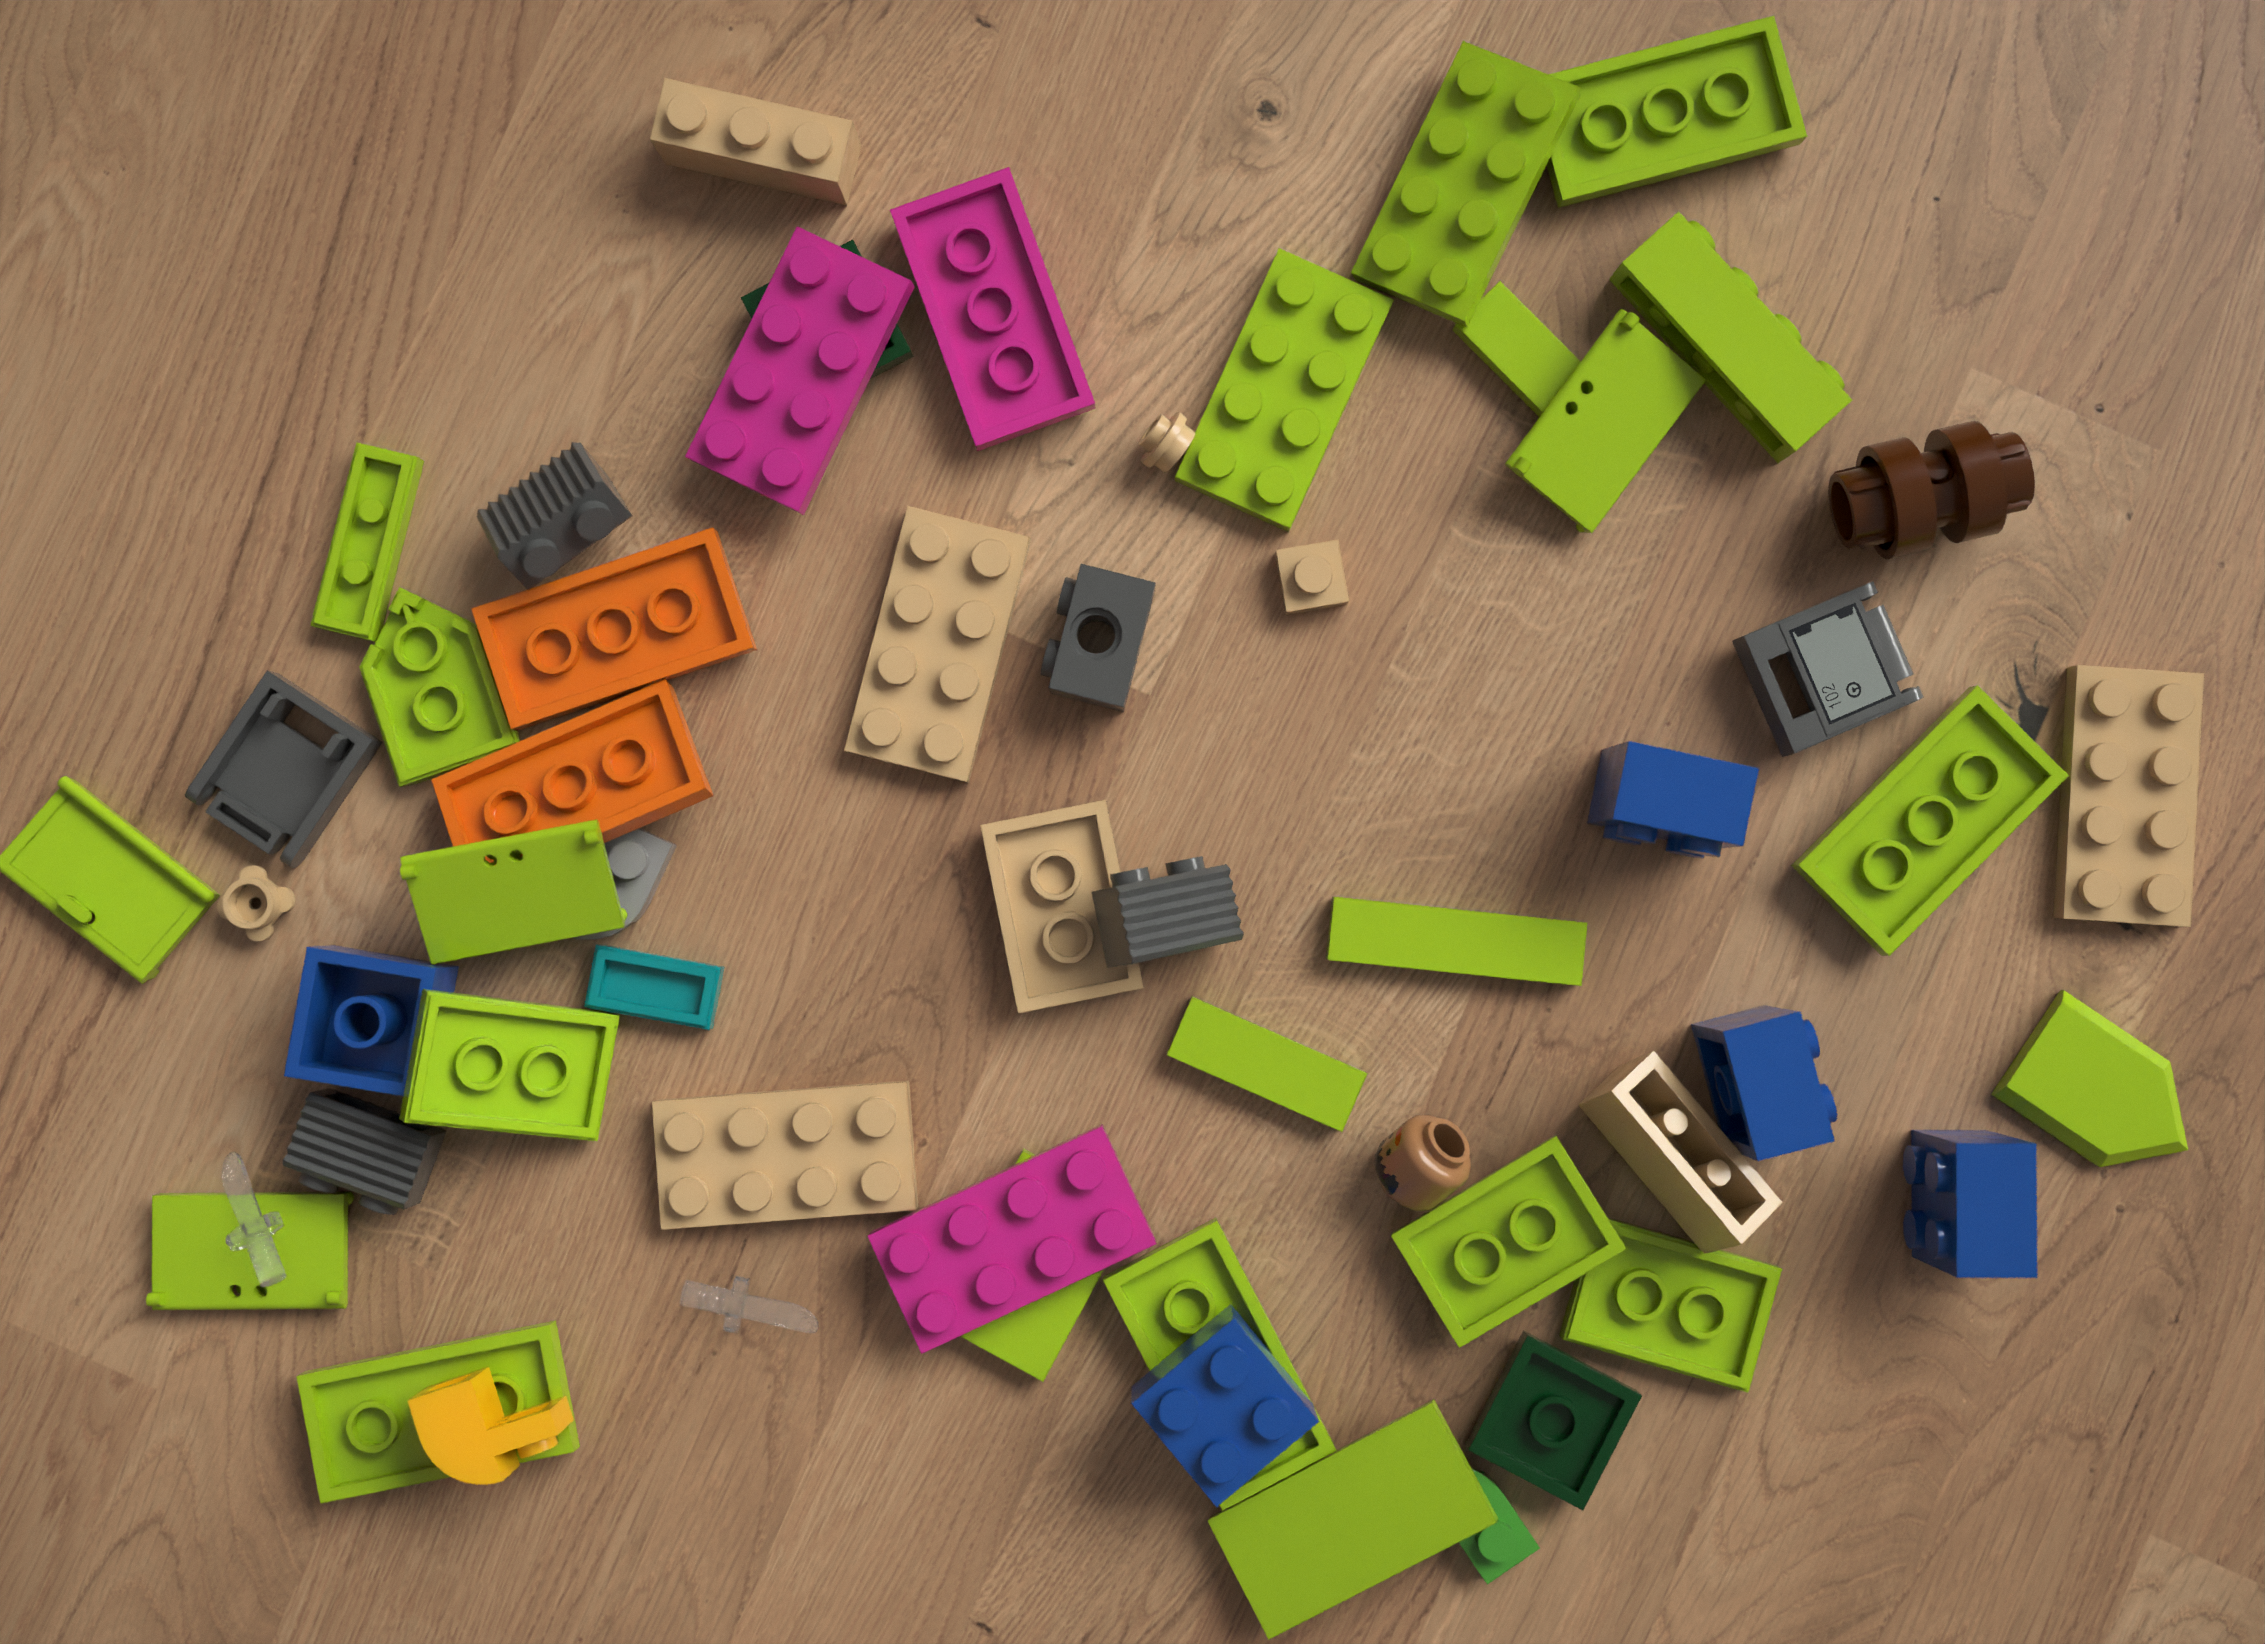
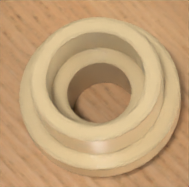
(1165, 441)

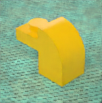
(471, 1436)

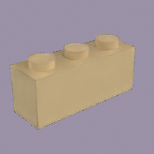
(756, 141)
(1680, 1154)

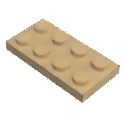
(937, 644)
(2128, 796)
(785, 1155)

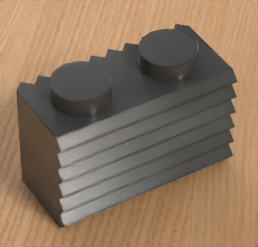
(553, 516)
(1166, 914)
(362, 1150)

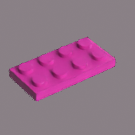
(993, 309)
(800, 370)
(1011, 1238)

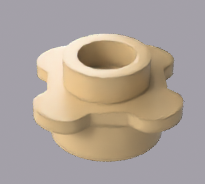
(237, 899)

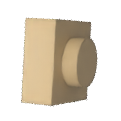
(1311, 577)

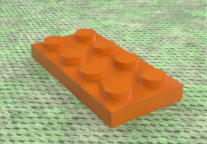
(614, 629)
(610, 765)

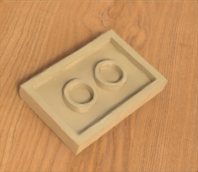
(1045, 905)

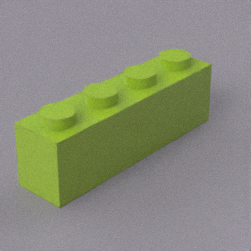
(1731, 337)

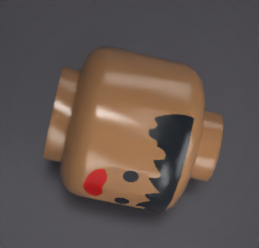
(1423, 1162)

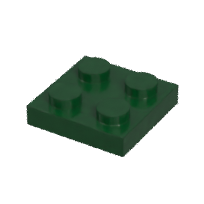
(1553, 1420)

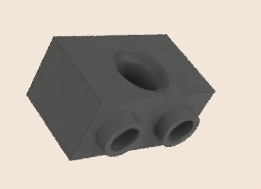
(1111, 599)

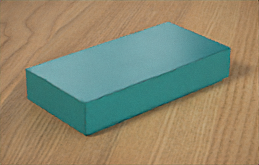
(654, 986)

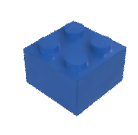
(1672, 797)
(359, 1016)
(1765, 1081)
(1972, 1203)
(1223, 1405)

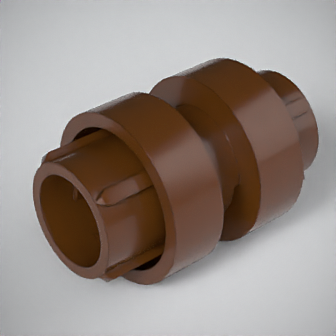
(1958, 484)

